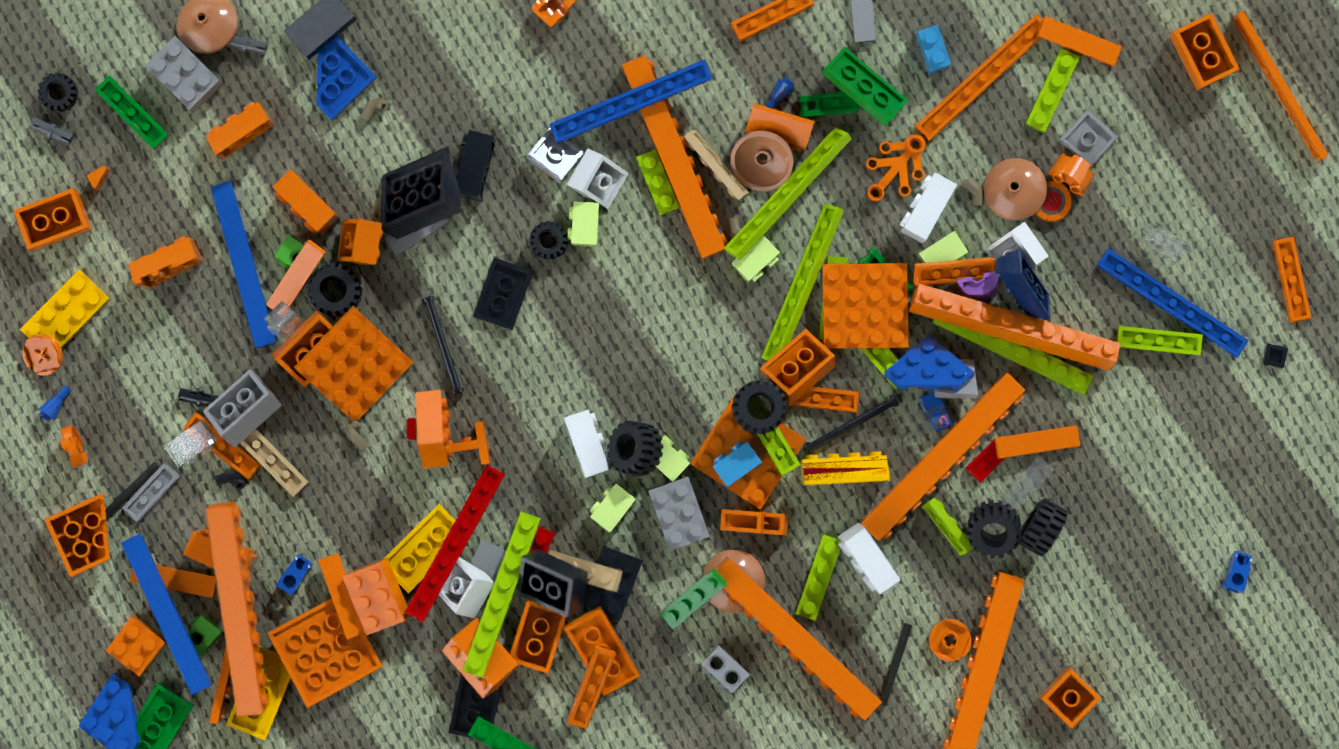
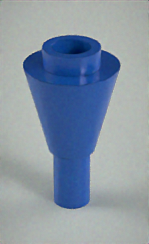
(782, 90)
(52, 407)

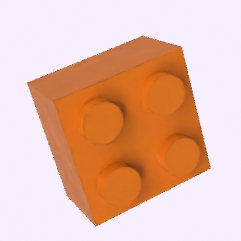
(359, 242)
(137, 645)
(1069, 697)

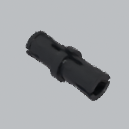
(199, 398)

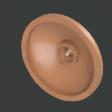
(213, 32)
(760, 172)
(1018, 203)
(747, 564)

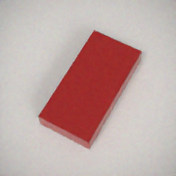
(984, 462)

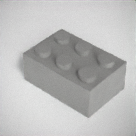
(184, 74)
(242, 408)
(678, 513)

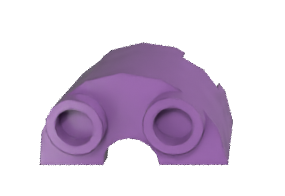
(979, 290)

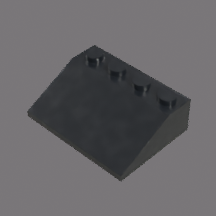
(419, 194)

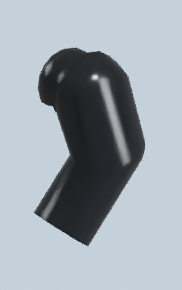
(233, 478)

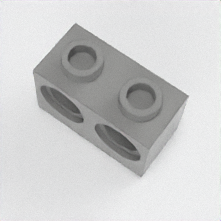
(728, 665)

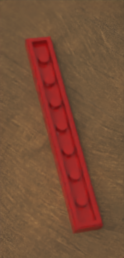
(454, 543)

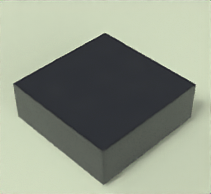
(1275, 355)

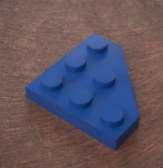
(340, 78)
(929, 367)
(113, 716)

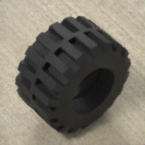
(317, 282)
(777, 402)
(633, 460)
(1043, 527)
(994, 544)

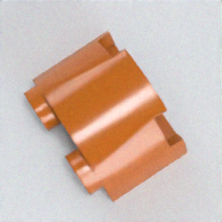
(552, 11)
(1074, 172)

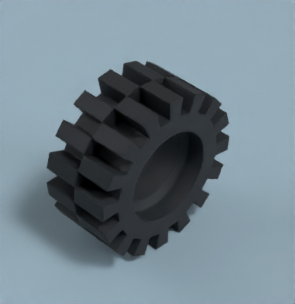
(45, 89)
(558, 231)

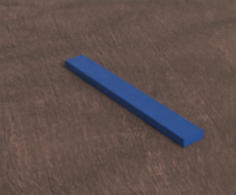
(631, 101)
(243, 263)
(1172, 303)
(166, 614)

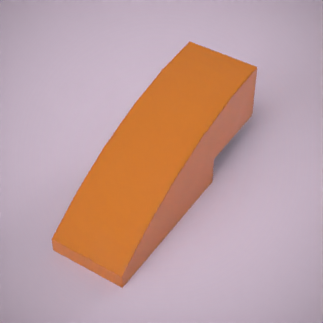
(754, 522)

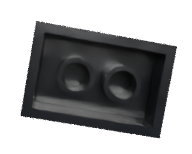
(474, 164)
(552, 583)
(614, 602)

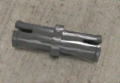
(246, 44)
(51, 131)

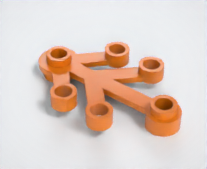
(898, 165)

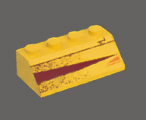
(844, 469)

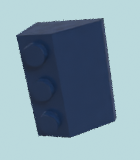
(1024, 285)

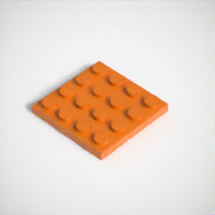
(865, 306)
(353, 364)
(760, 481)
(319, 654)

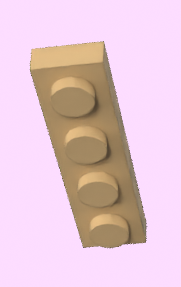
(710, 158)
(274, 462)
(597, 574)

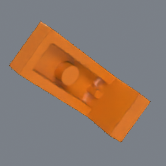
(469, 443)

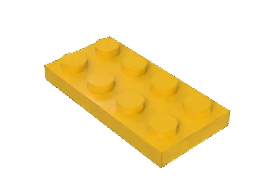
(67, 310)
(418, 549)
(276, 685)

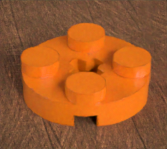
(72, 443)
(938, 644)

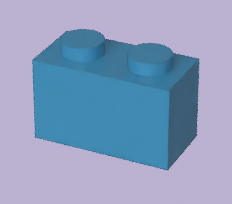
(933, 49)
(737, 463)

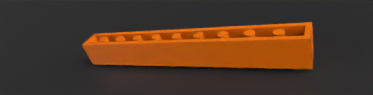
(677, 164)
(1014, 327)
(942, 456)
(237, 608)
(797, 640)
(985, 662)

